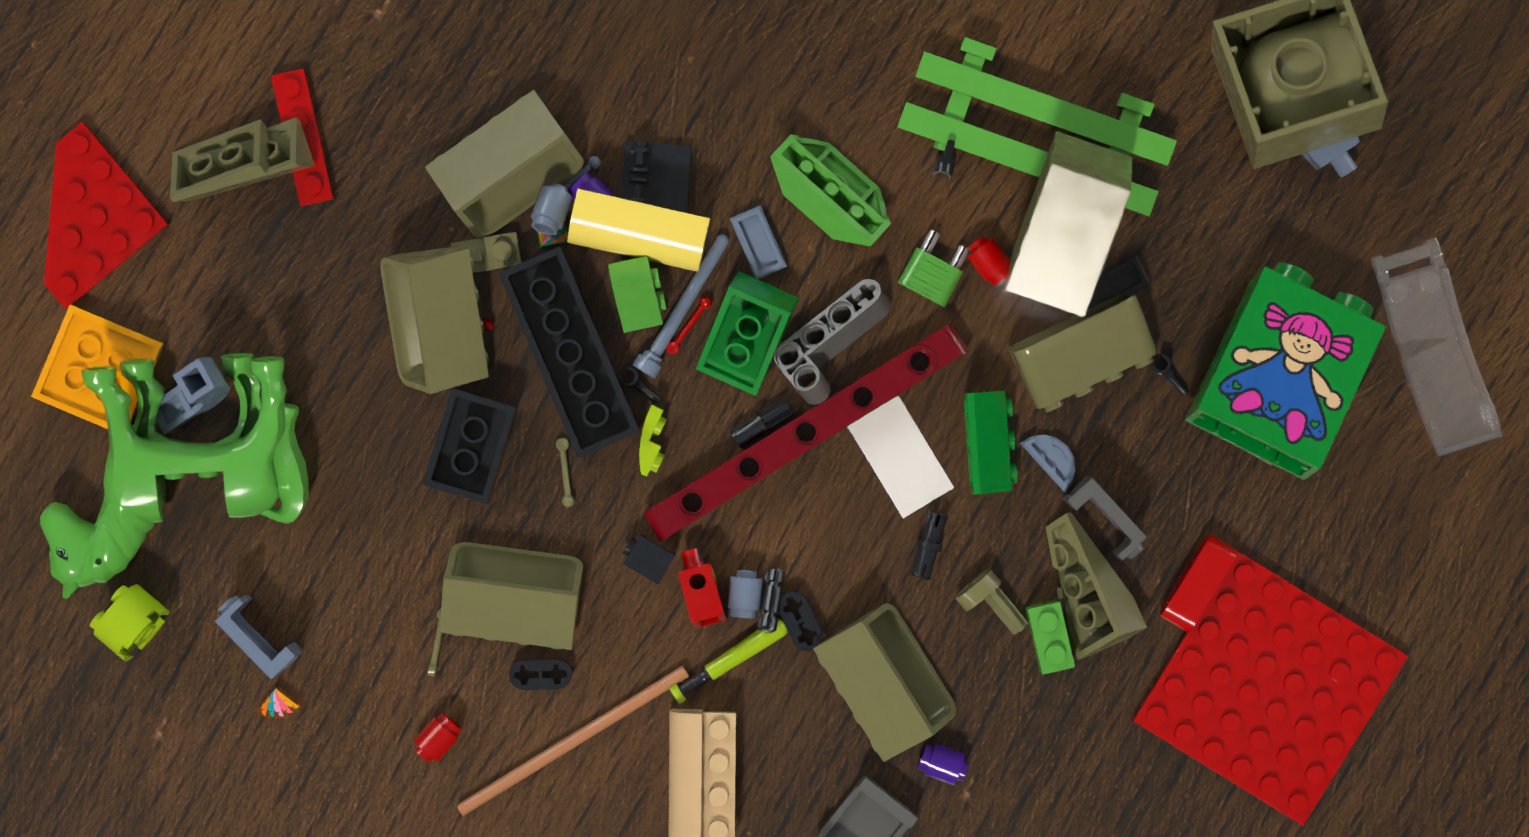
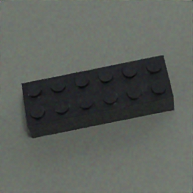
(569, 352)

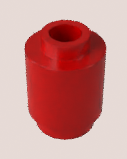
(989, 260)
(437, 738)

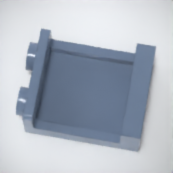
(251, 641)

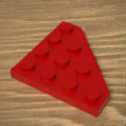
(94, 217)

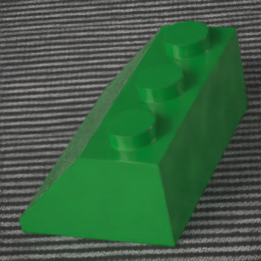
(989, 442)

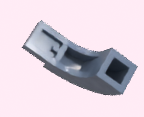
(198, 391)

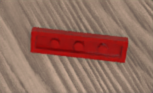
(295, 101)

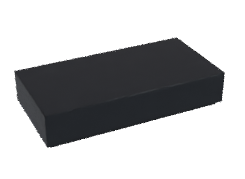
(1122, 277)

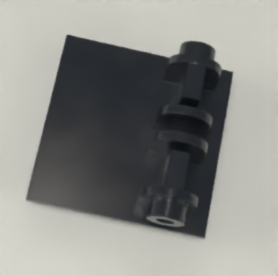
(656, 174)

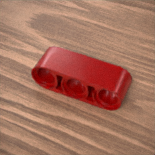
(1199, 583)

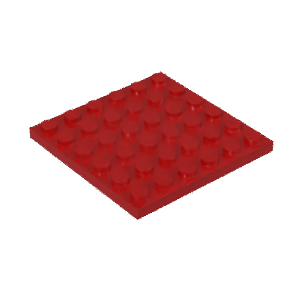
(1270, 689)

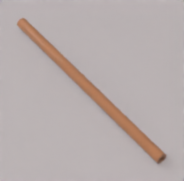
(572, 741)

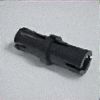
(929, 545)

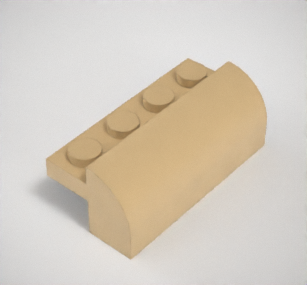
(701, 773)

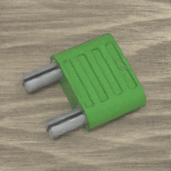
(931, 275)

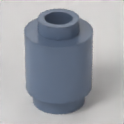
(551, 209)
(744, 594)

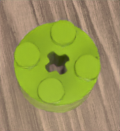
(129, 621)

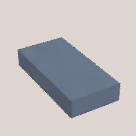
(758, 242)

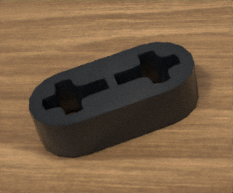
(807, 616)
(540, 682)

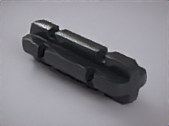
(771, 600)

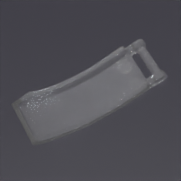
(1436, 350)

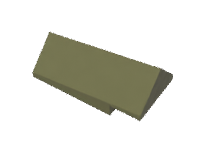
(239, 159)

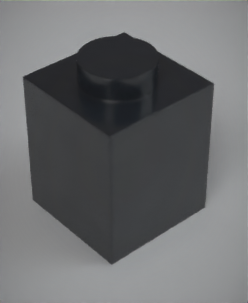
(648, 558)

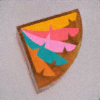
(278, 705)

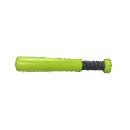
(734, 656)

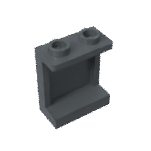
(1089, 489)
(869, 813)

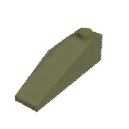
(1094, 597)

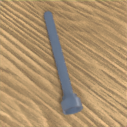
(650, 360)

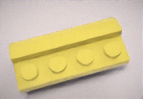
(638, 230)

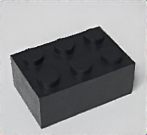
(470, 445)

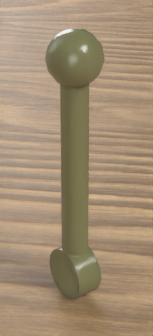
(562, 445)
(433, 664)

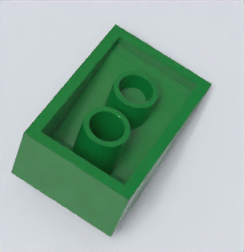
(747, 333)

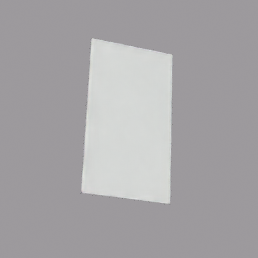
(900, 457)

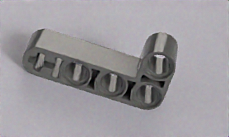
(872, 306)

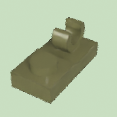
(493, 251)

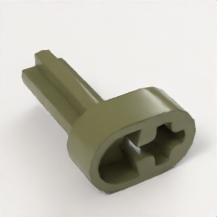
(987, 588)

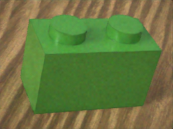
(636, 293)
(1049, 637)

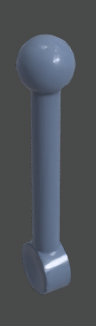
(593, 163)

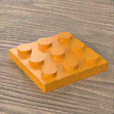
(89, 342)

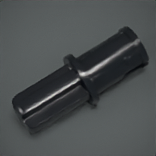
(762, 422)

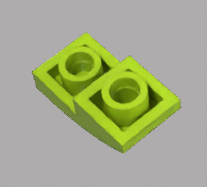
(649, 451)

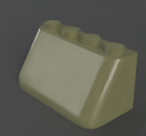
(504, 165)
(434, 318)
(1084, 351)
(511, 595)
(886, 681)

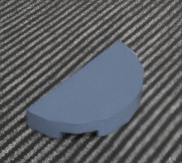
(1053, 457)

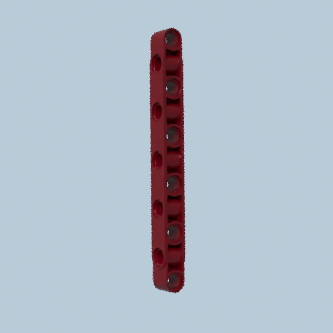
(827, 419)

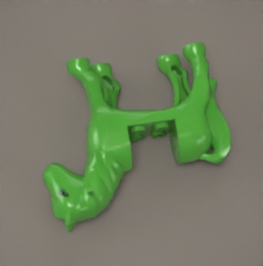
(256, 460)

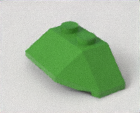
(830, 190)

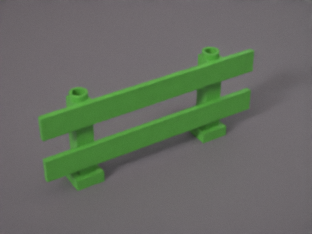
(969, 81)

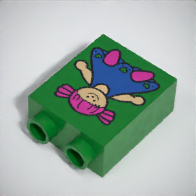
(1287, 370)

